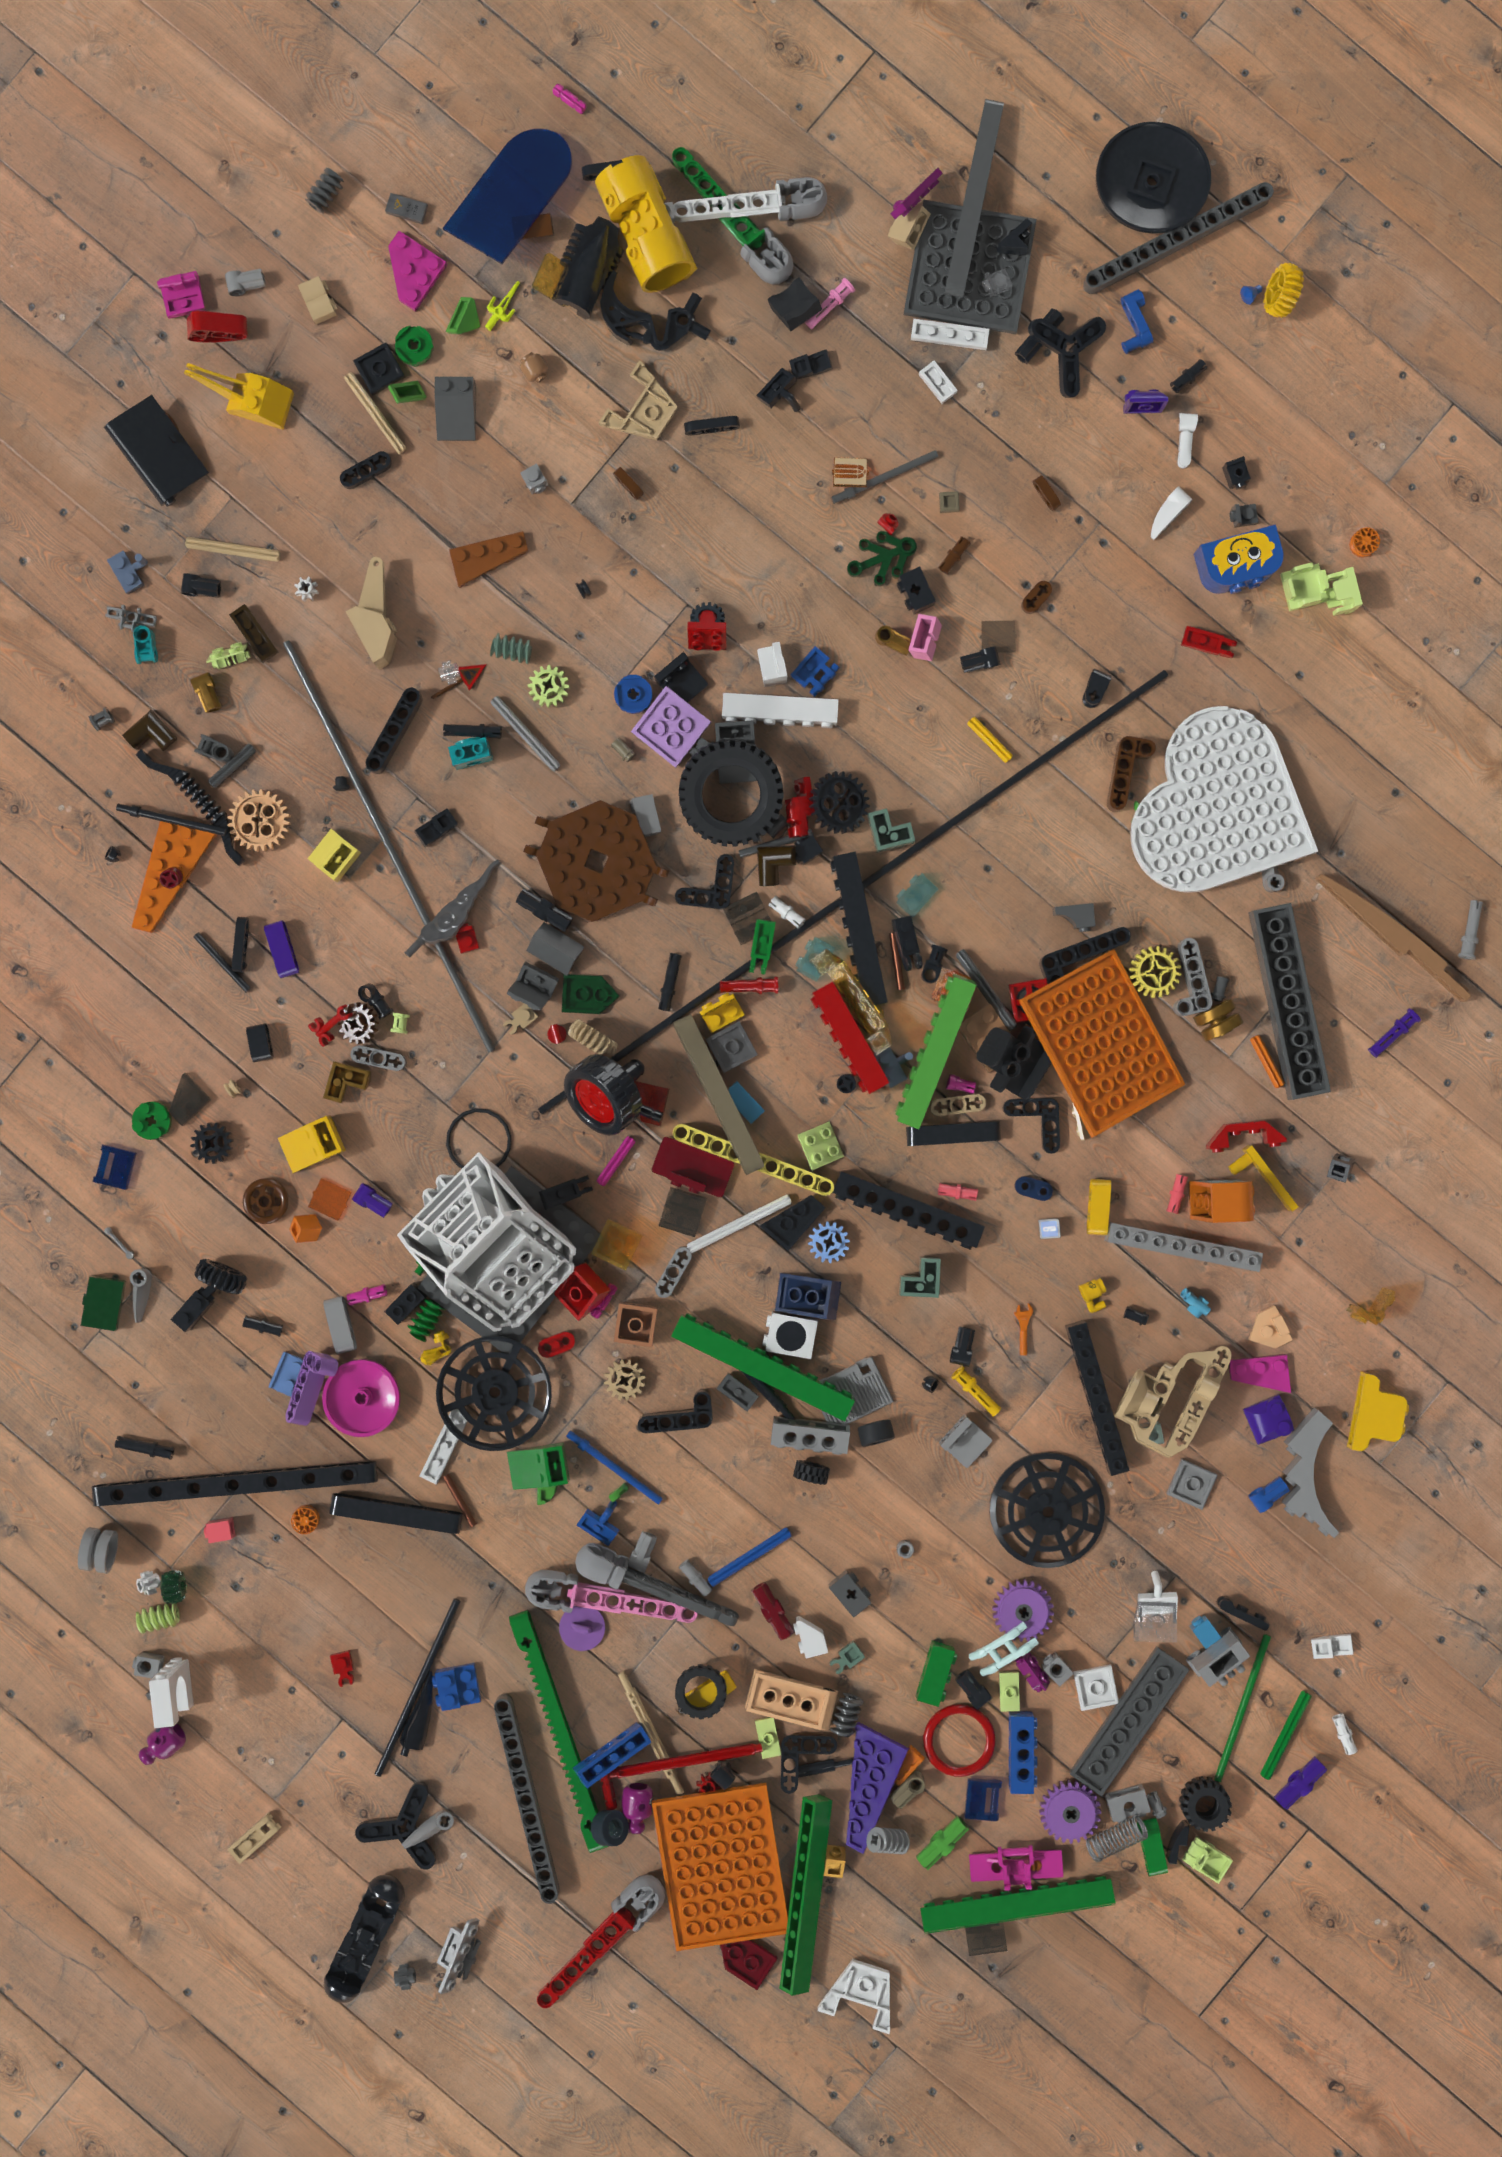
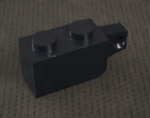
(194, 1308)

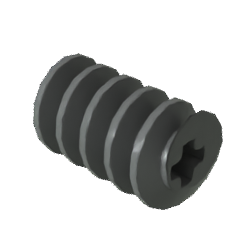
(323, 190)
(847, 1716)

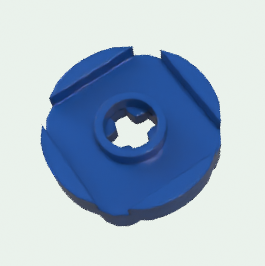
(626, 703)

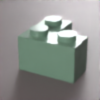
(885, 835)
(925, 1284)

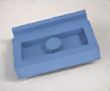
(286, 1374)

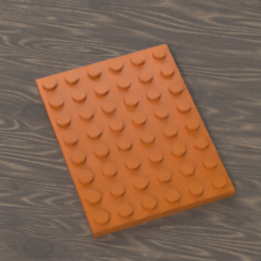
(1102, 1042)
(721, 1866)

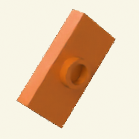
(911, 1762)

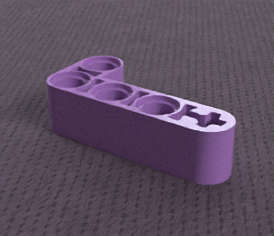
(308, 1386)

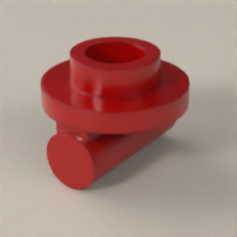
(888, 522)
(556, 1034)

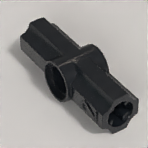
(1031, 346)
(544, 910)

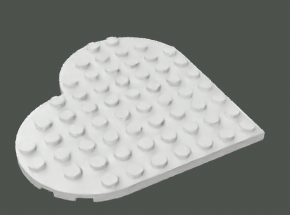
(1222, 807)

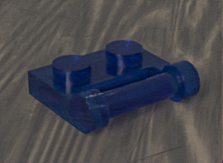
(120, 1170)
(976, 1799)

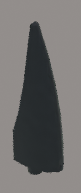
(417, 1725)

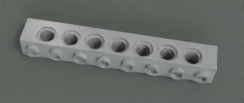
(1184, 1247)

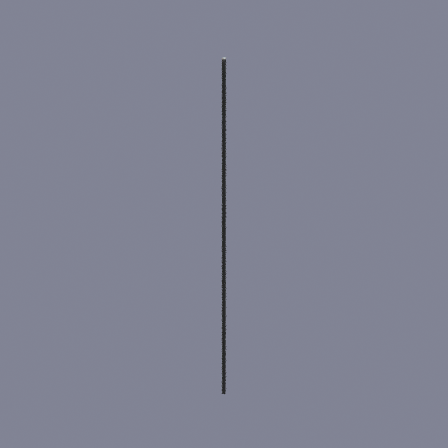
(882, 871)

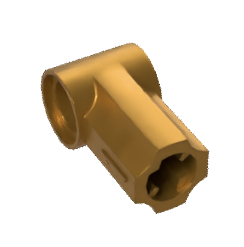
(896, 640)
(204, 687)

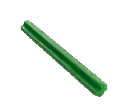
(1286, 1735)

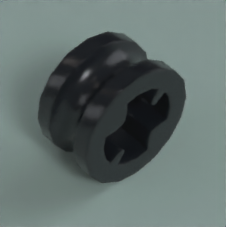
(583, 588)

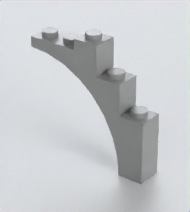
(1300, 1472)

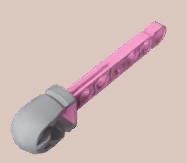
(537, 1587)

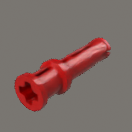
(759, 985)

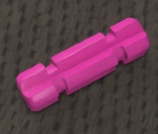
(569, 98)
(596, 1313)

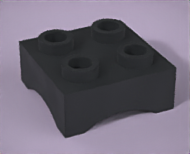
(795, 304)

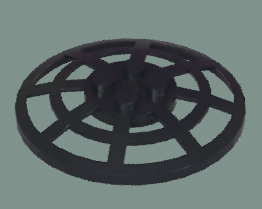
(485, 1401)
(1043, 1498)

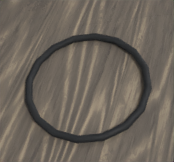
(480, 1111)

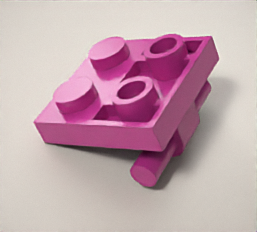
(182, 294)

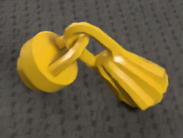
(430, 1356)

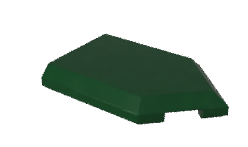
(586, 994)

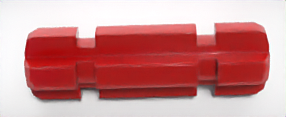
(608, 1792)

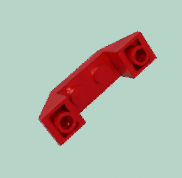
(1220, 1139)

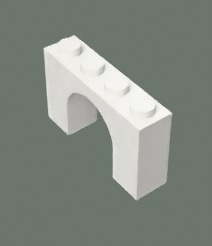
(171, 1692)

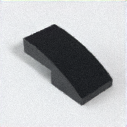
(811, 365)
(436, 827)
(1179, 1837)

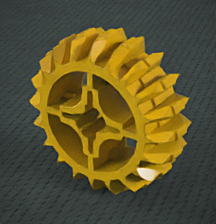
(1283, 290)

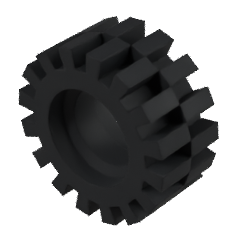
(811, 1472)

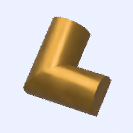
(344, 1075)

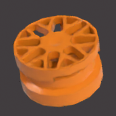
(1364, 542)
(305, 1519)

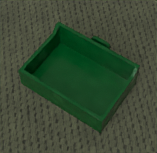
(103, 1303)

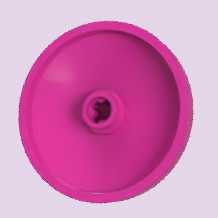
(361, 1398)

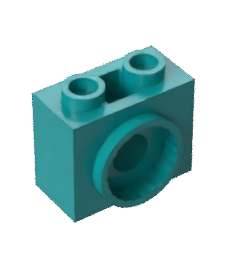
(470, 752)

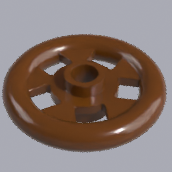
(249, 1200)

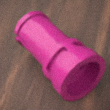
(956, 1083)

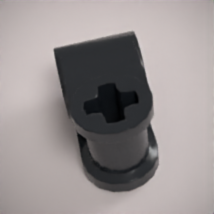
(1096, 686)

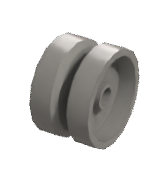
(97, 1550)

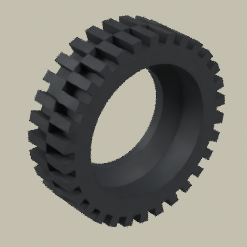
(724, 754)

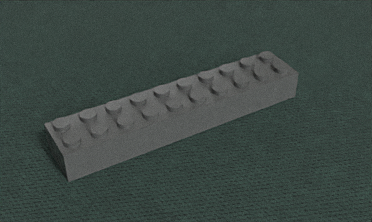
(1289, 1001)

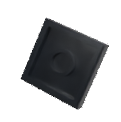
(379, 368)

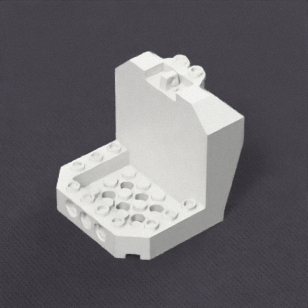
(476, 1232)

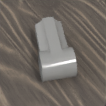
(240, 282)
(641, 1555)

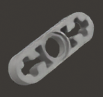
(391, 1066)
(671, 1287)

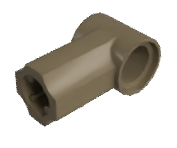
(908, 1791)

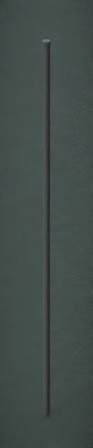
(386, 841)

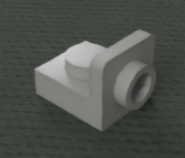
(534, 479)

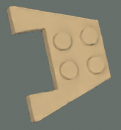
(649, 413)

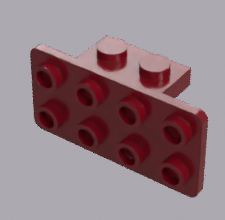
(692, 1167)

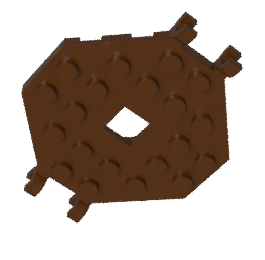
(625, 871)

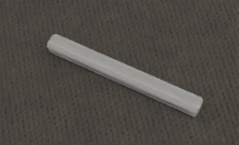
(525, 733)

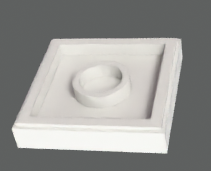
(1096, 1687)

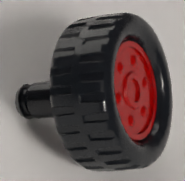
(604, 1093)

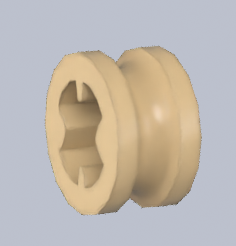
(232, 1088)

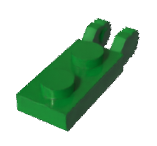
(762, 944)

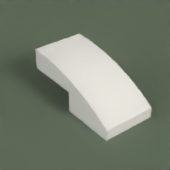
(1332, 1646)

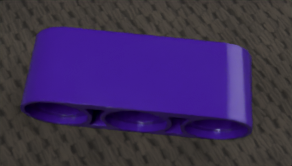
(281, 949)

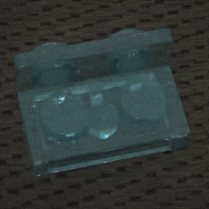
(916, 895)

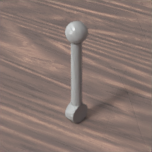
(129, 1254)

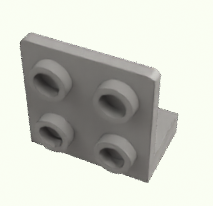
(965, 1441)

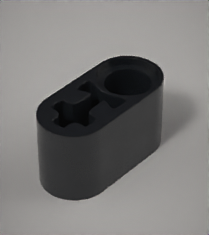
(259, 1042)

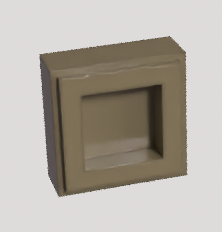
(949, 502)

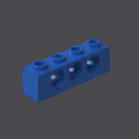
(611, 1755)
(1022, 1783)

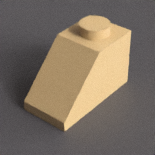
(908, 229)

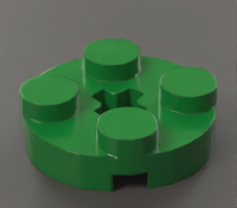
(414, 356)
(145, 1111)

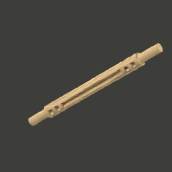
(648, 1727)

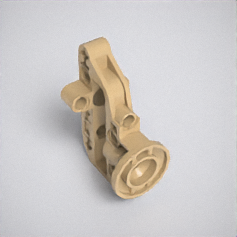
(1145, 1402)

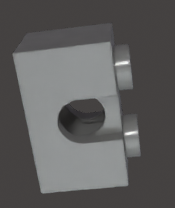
(1117, 1800)

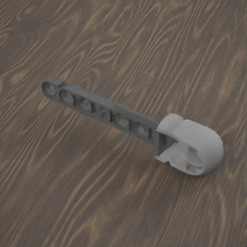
(605, 1567)

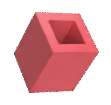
(220, 1530)

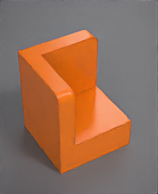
(305, 1228)

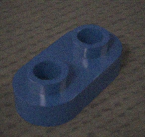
(1033, 1189)

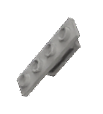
(454, 1952)

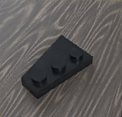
(793, 1222)

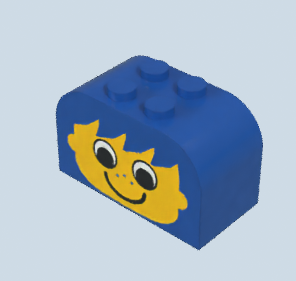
(1239, 560)

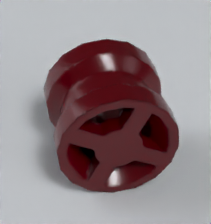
(167, 879)

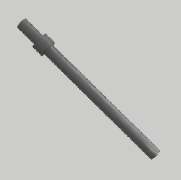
(851, 492)

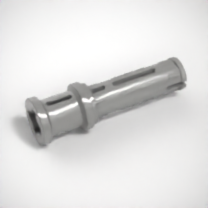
(1470, 939)

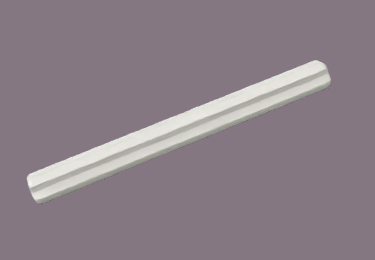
(739, 1223)

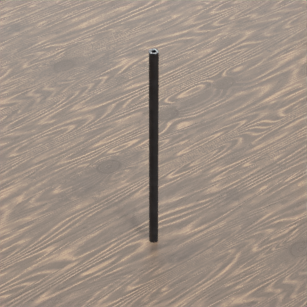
(417, 1687)

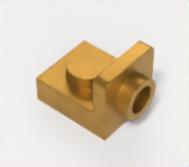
(835, 1861)

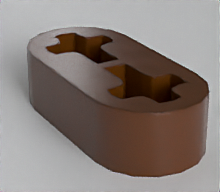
(628, 483)
(1046, 493)
(1033, 594)

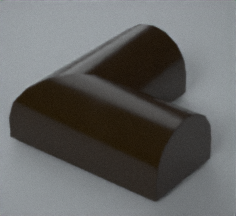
(149, 727)
(769, 859)

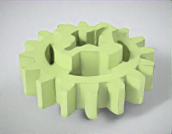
(545, 694)

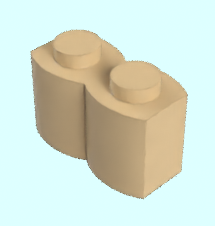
(317, 300)

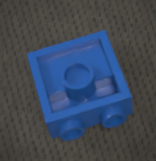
(456, 1686)

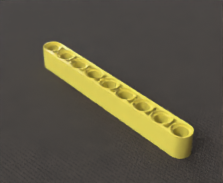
(778, 1173)

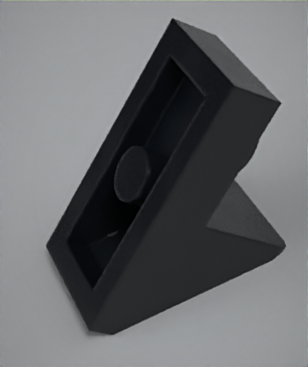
(1014, 242)

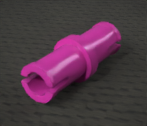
(367, 1294)

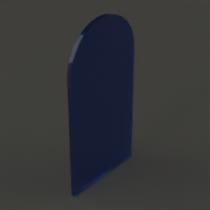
(512, 193)

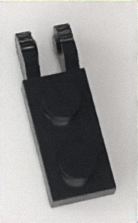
(907, 942)
(563, 1192)
(1242, 1613)

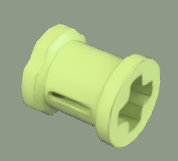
(400, 1023)

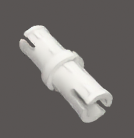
(787, 912)
(1344, 1734)

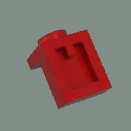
(467, 939)

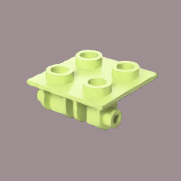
(237, 649)
(820, 1145)

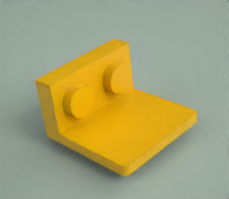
(721, 1013)

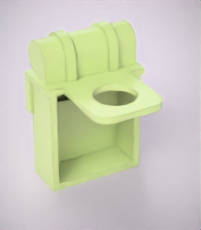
(1207, 1859)

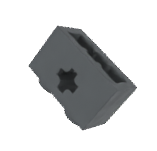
(853, 1603)

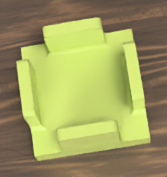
(1305, 586)
(1344, 592)

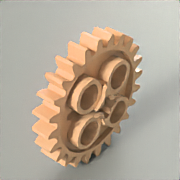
(241, 819)

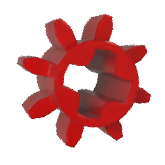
(702, 1784)

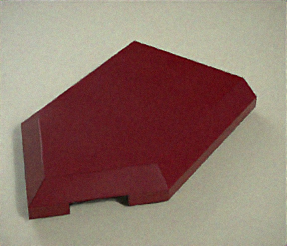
(748, 1961)

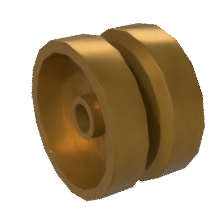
(1219, 1022)

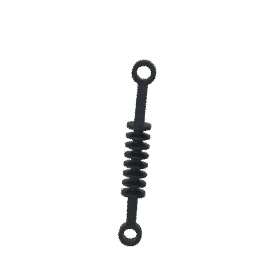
(181, 777)

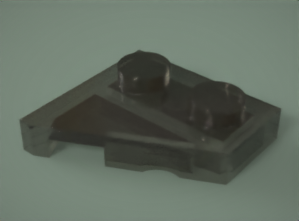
(187, 1100)

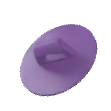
(582, 1628)

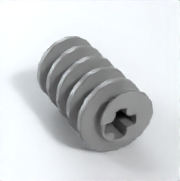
(888, 1840)

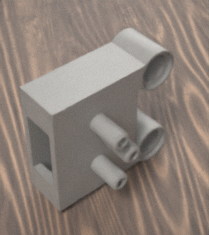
(1219, 1659)

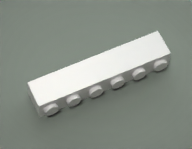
(780, 709)

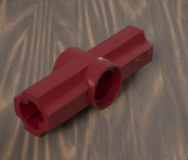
(773, 1611)

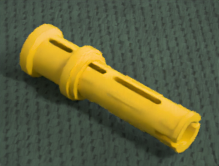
(970, 1385)

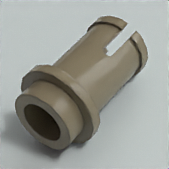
(626, 753)

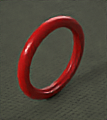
(959, 1771)

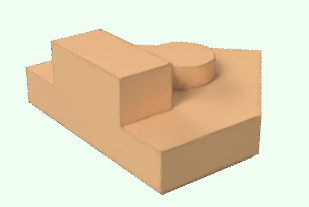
(1270, 1328)

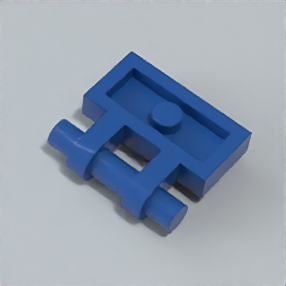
(809, 669)

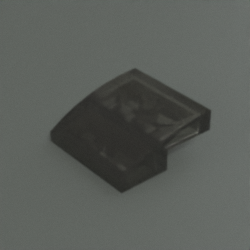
(743, 916)
(682, 1212)
(986, 1939)

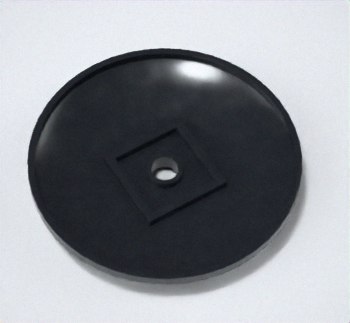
(1160, 154)

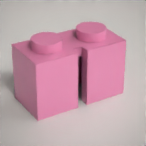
(925, 633)

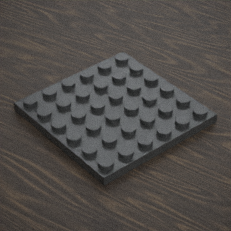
(932, 265)

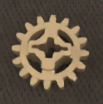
(628, 1387)

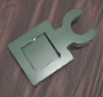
(849, 1655)

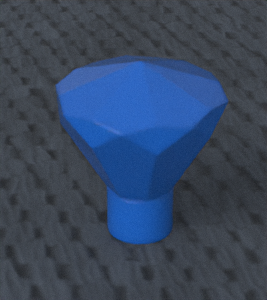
(1249, 293)

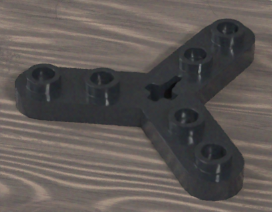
(1057, 342)
(389, 1828)

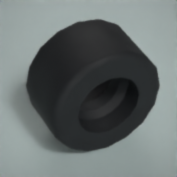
(876, 1433)

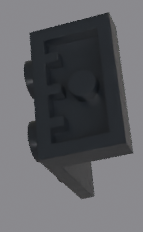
(681, 678)

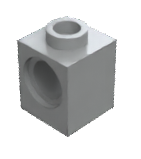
(154, 1659)
(1060, 1676)

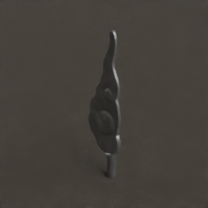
(452, 916)

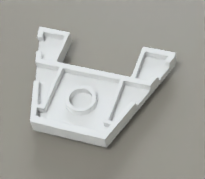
(863, 1985)

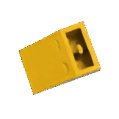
(311, 1143)

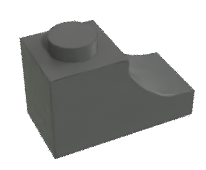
(1080, 915)

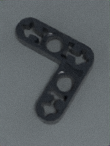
(712, 895)
(1045, 1116)
(794, 1755)

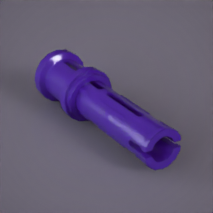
(1399, 1024)

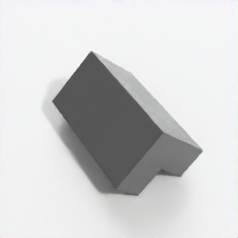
(555, 948)

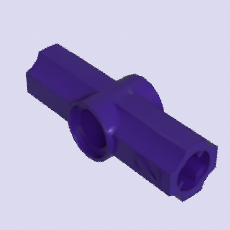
(1300, 1783)

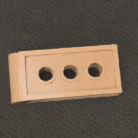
(816, 1715)

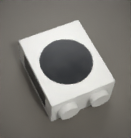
(790, 1335)

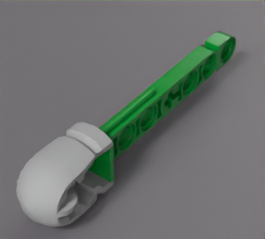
(752, 238)

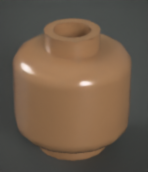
(533, 367)

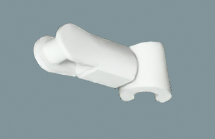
(1187, 425)

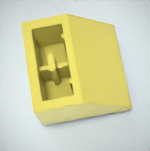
(334, 855)

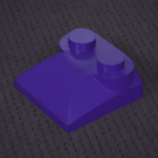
(1144, 402)
(1268, 1419)

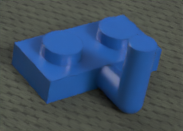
(598, 1526)

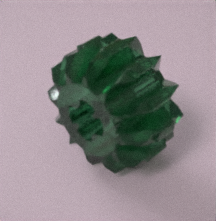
(173, 1587)

